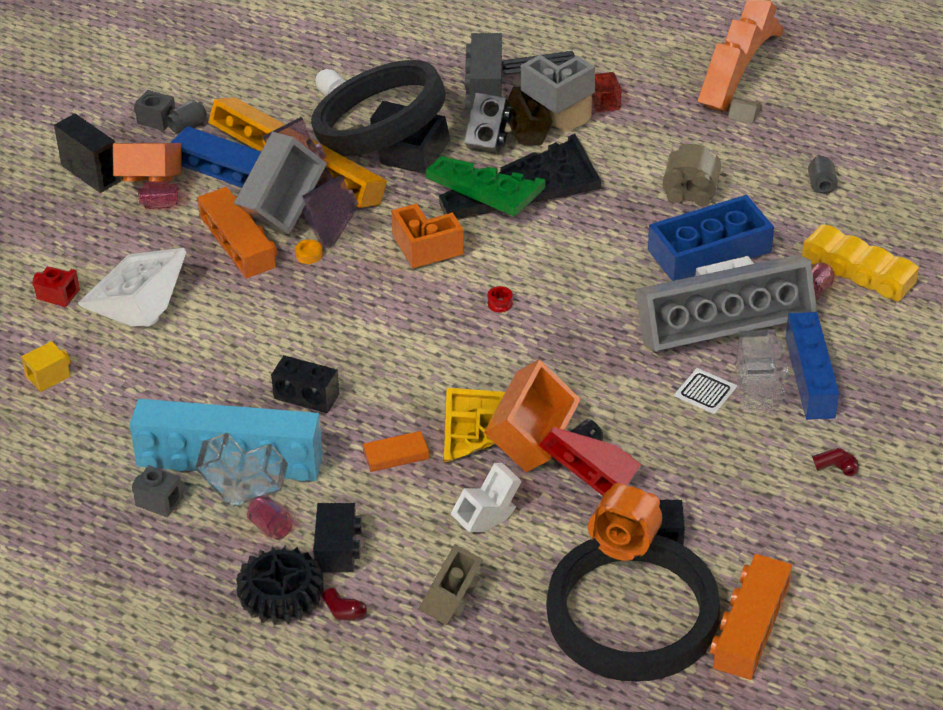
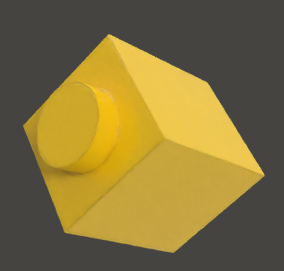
(46, 366)

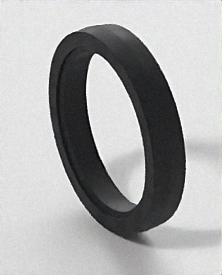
(389, 130)
(624, 664)

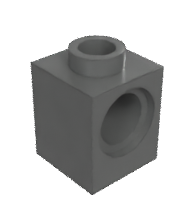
(153, 108)

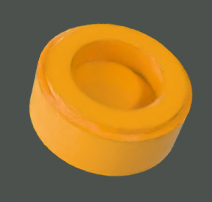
(308, 251)

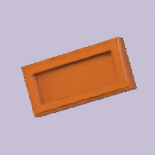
(395, 451)

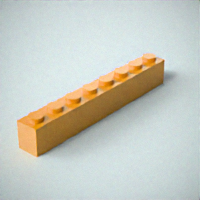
(251, 125)

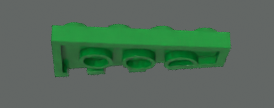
(486, 185)

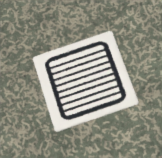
(705, 390)

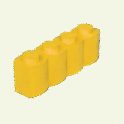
(863, 264)

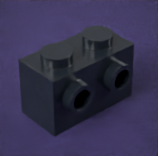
(335, 537)

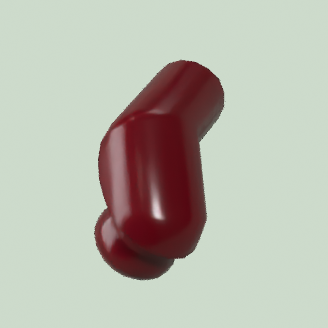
(839, 458)
(343, 608)

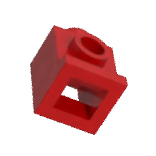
(56, 286)

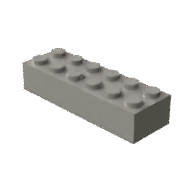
(725, 302)

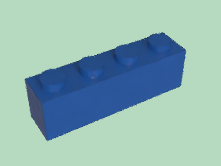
(216, 156)
(812, 366)

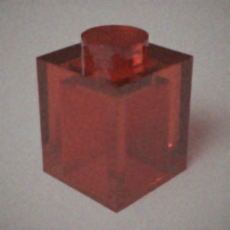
(607, 93)

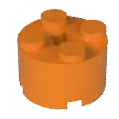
(625, 521)

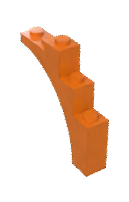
(733, 56)

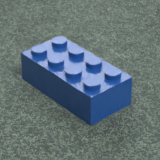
(710, 237)

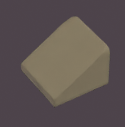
(744, 110)

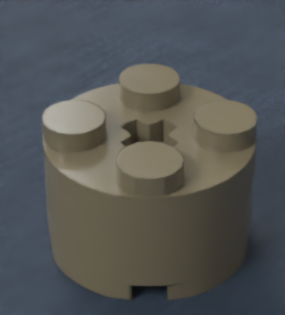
(691, 175)

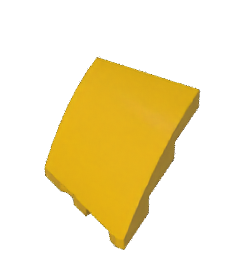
(466, 420)

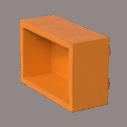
(528, 412)

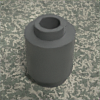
(188, 114)
(822, 175)

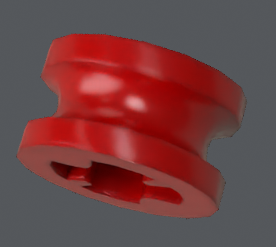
(500, 292)

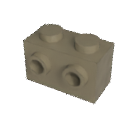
(450, 585)

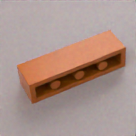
(237, 232)
(752, 616)

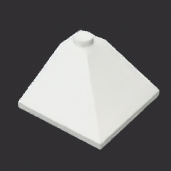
(137, 288)

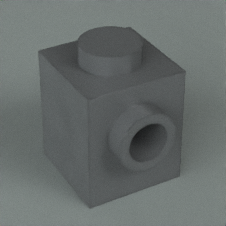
(157, 491)

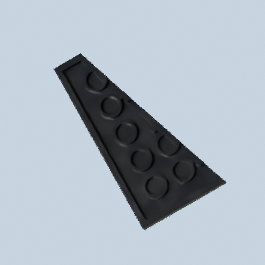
(562, 166)

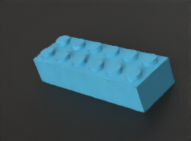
(173, 432)

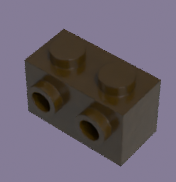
(529, 118)

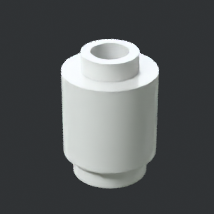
(328, 80)

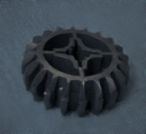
(261, 591)

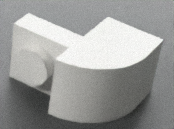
(491, 504)

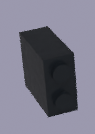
(86, 152)

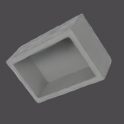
(278, 182)

